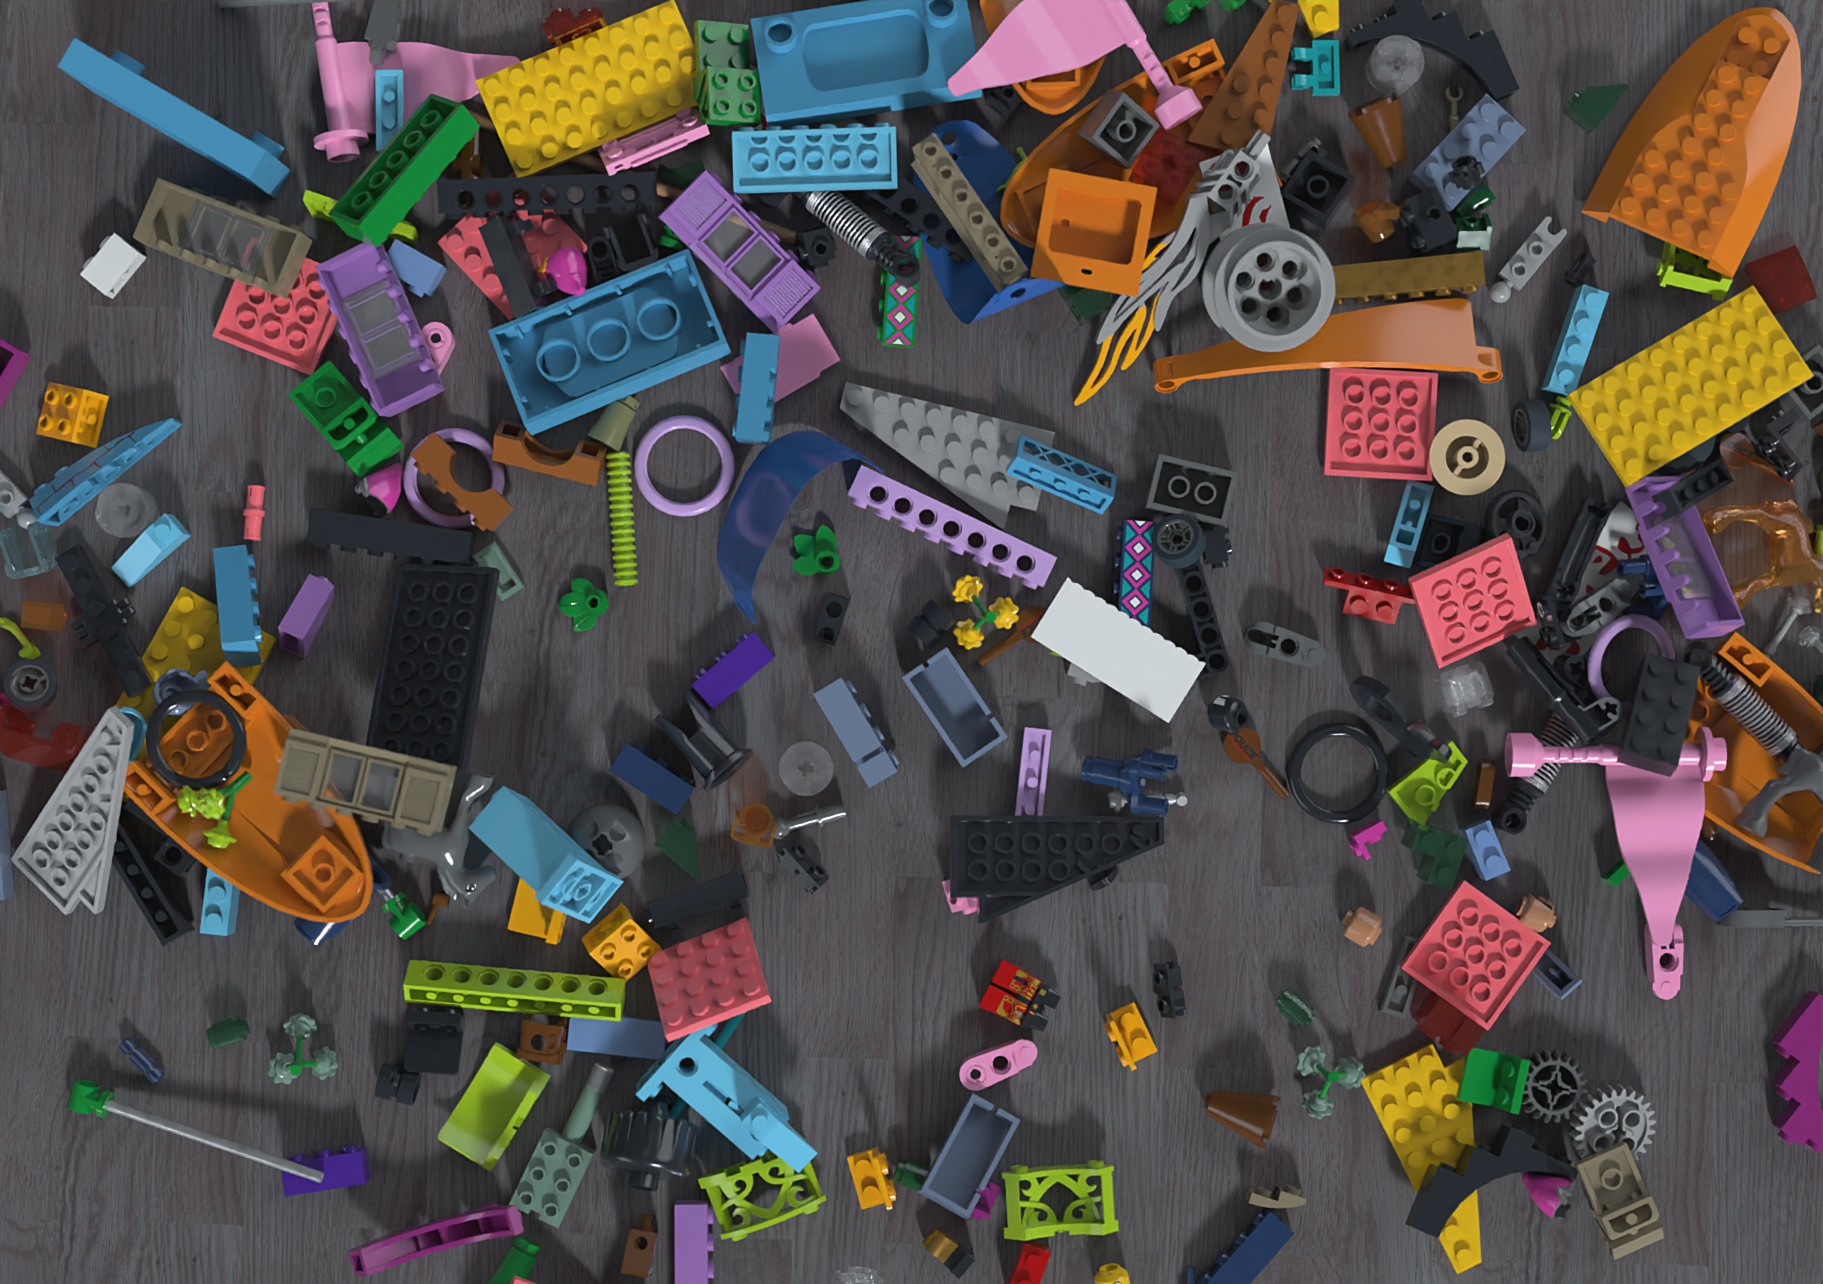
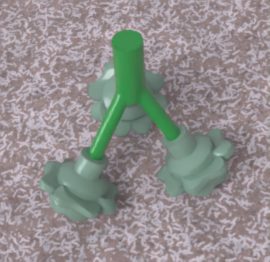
(283, 1065)
(1348, 1073)

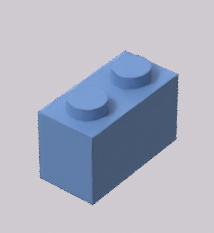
(415, 269)
(1484, 849)

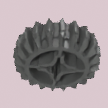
(1550, 1097)

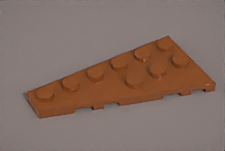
(1252, 85)

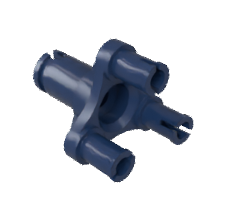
(1655, 597)
(1132, 777)

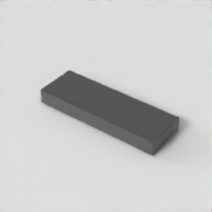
(1401, 985)

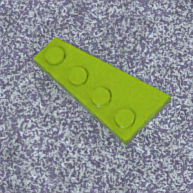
(320, 206)

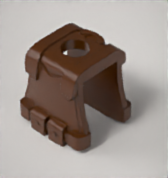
(555, 1036)

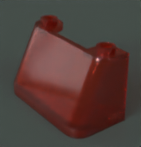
(55, 754)

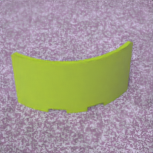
(493, 1106)

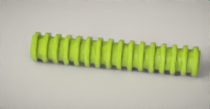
(622, 520)

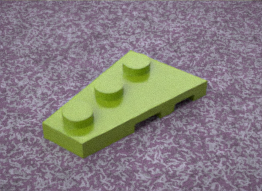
(1425, 785)

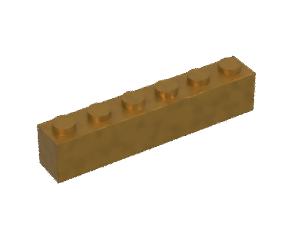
(1408, 277)

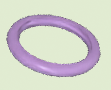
(412, 491)
(656, 498)
(1608, 633)

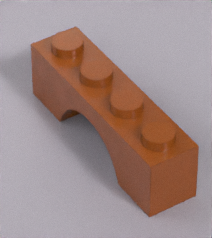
(519, 448)
(438, 459)

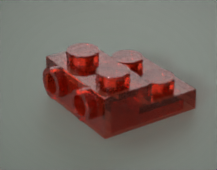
(564, 27)

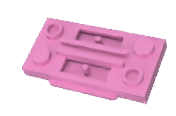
(653, 141)
(802, 357)

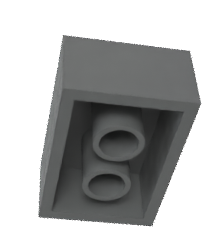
(1191, 490)

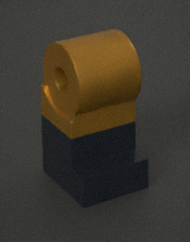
(949, 1251)

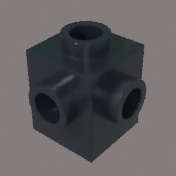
(815, 247)

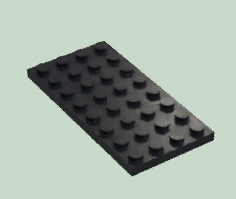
(433, 662)

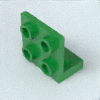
(1493, 1079)

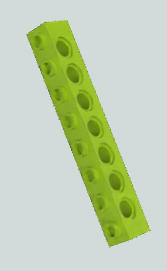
(514, 990)

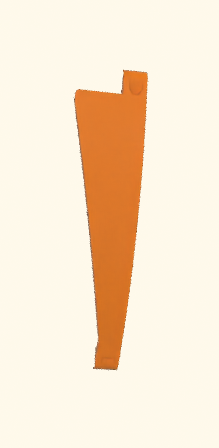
(1388, 336)

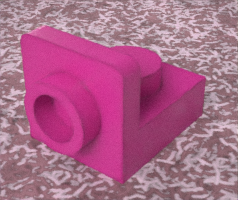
(1369, 833)

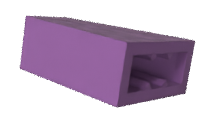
(305, 616)

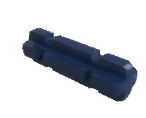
(141, 1060)

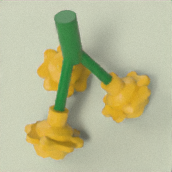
(1001, 612)

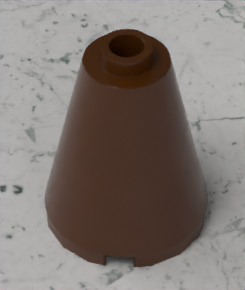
(1382, 129)
(1244, 1113)

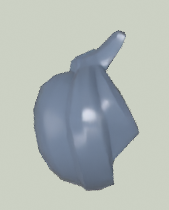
(177, 680)

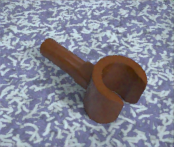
(439, 899)

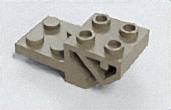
(1619, 1200)

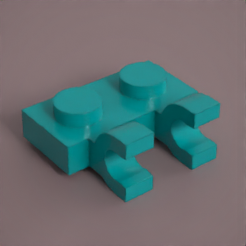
(1323, 68)

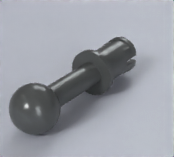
(822, 815)

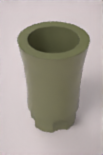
(614, 423)

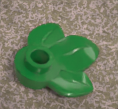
(813, 550)
(579, 604)

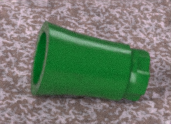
(516, 1262)

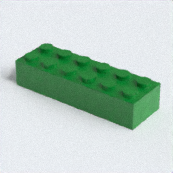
(404, 170)

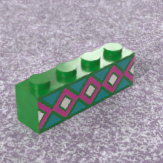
(899, 302)

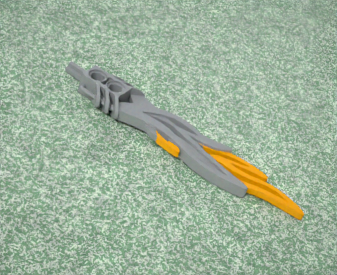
(1153, 276)

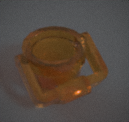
(1376, 218)
(754, 821)

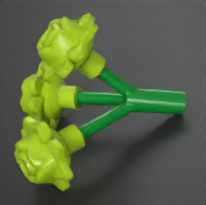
(211, 805)

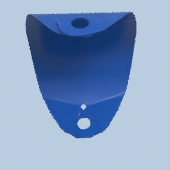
(967, 287)
(764, 501)

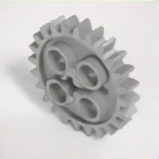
(1624, 1117)

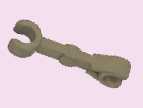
(1453, 117)

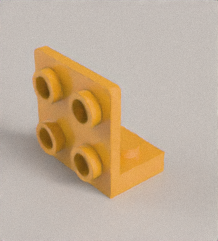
(72, 414)
(534, 918)
(620, 944)
(1131, 1034)
(870, 1178)

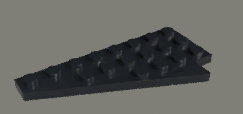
(1028, 857)

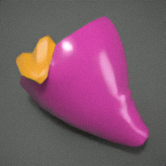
(568, 270)

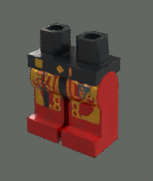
(1027, 997)

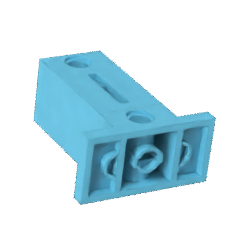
(544, 856)
(710, 1085)

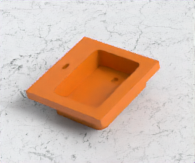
(1094, 228)

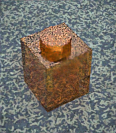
(43, 616)

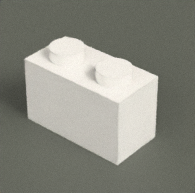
(112, 265)

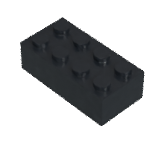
(1658, 714)

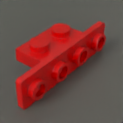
(1369, 596)

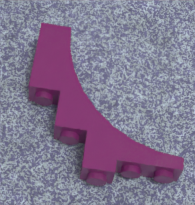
(1797, 1082)
(437, 1235)

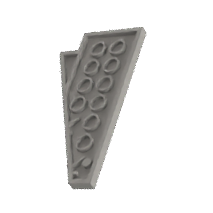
(952, 446)
(75, 834)

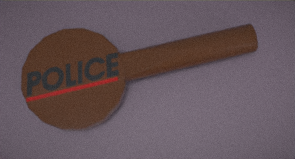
(1739, 452)
(1026, 625)
(1244, 748)

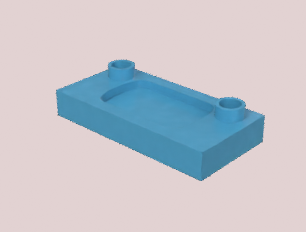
(860, 58)
(121, 84)
(609, 342)

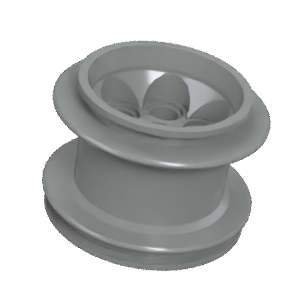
(1295, 319)

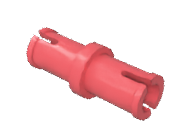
(254, 513)

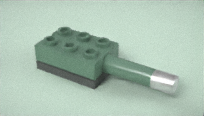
(562, 1157)

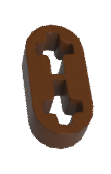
(1483, 784)

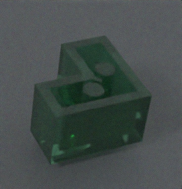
(1084, 302)
(1441, 850)

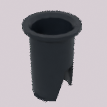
(711, 748)

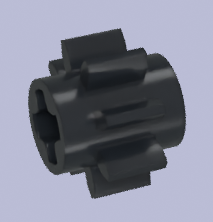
(1466, 172)

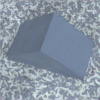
(1555, 975)

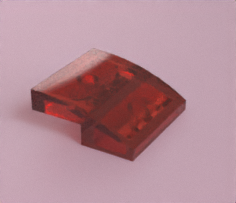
(1781, 279)

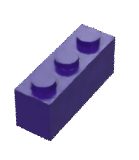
(732, 669)
(340, 1170)

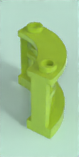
(1713, 283)
(725, 1180)
(1090, 1221)

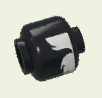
(1227, 714)

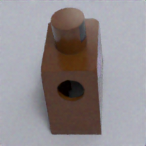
(640, 1260)

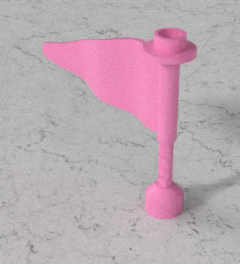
(1065, 35)
(350, 82)
(1652, 813)

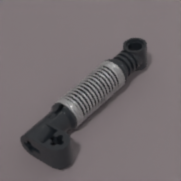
(871, 241)
(1731, 689)
(1556, 734)

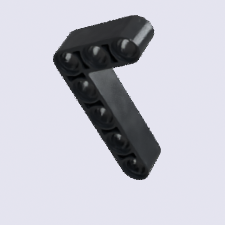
(1197, 623)

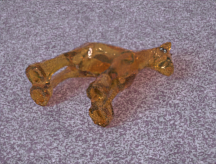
(1788, 550)

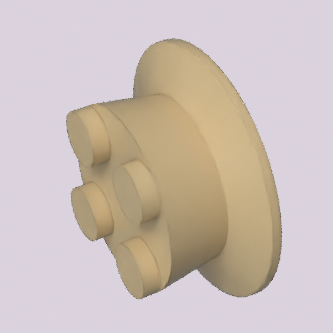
(1467, 457)

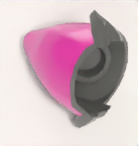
(381, 490)
(1549, 1192)

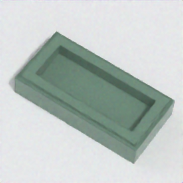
(509, 581)

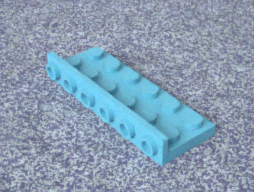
(814, 158)

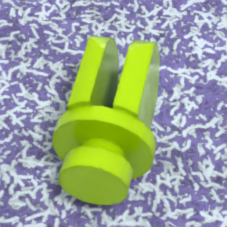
(1558, 416)

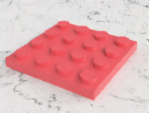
(469, 251)
(277, 328)
(1379, 423)
(1472, 600)
(1474, 954)
(707, 979)

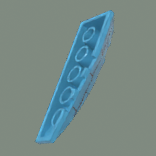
(94, 472)

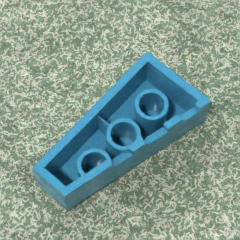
(758, 389)
(237, 606)

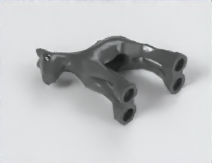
(1799, 772)
(449, 845)

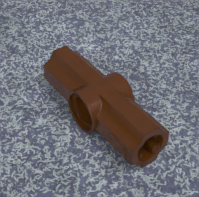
(469, 165)

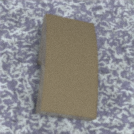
(1283, 1198)

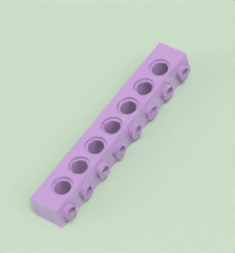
(1041, 561)

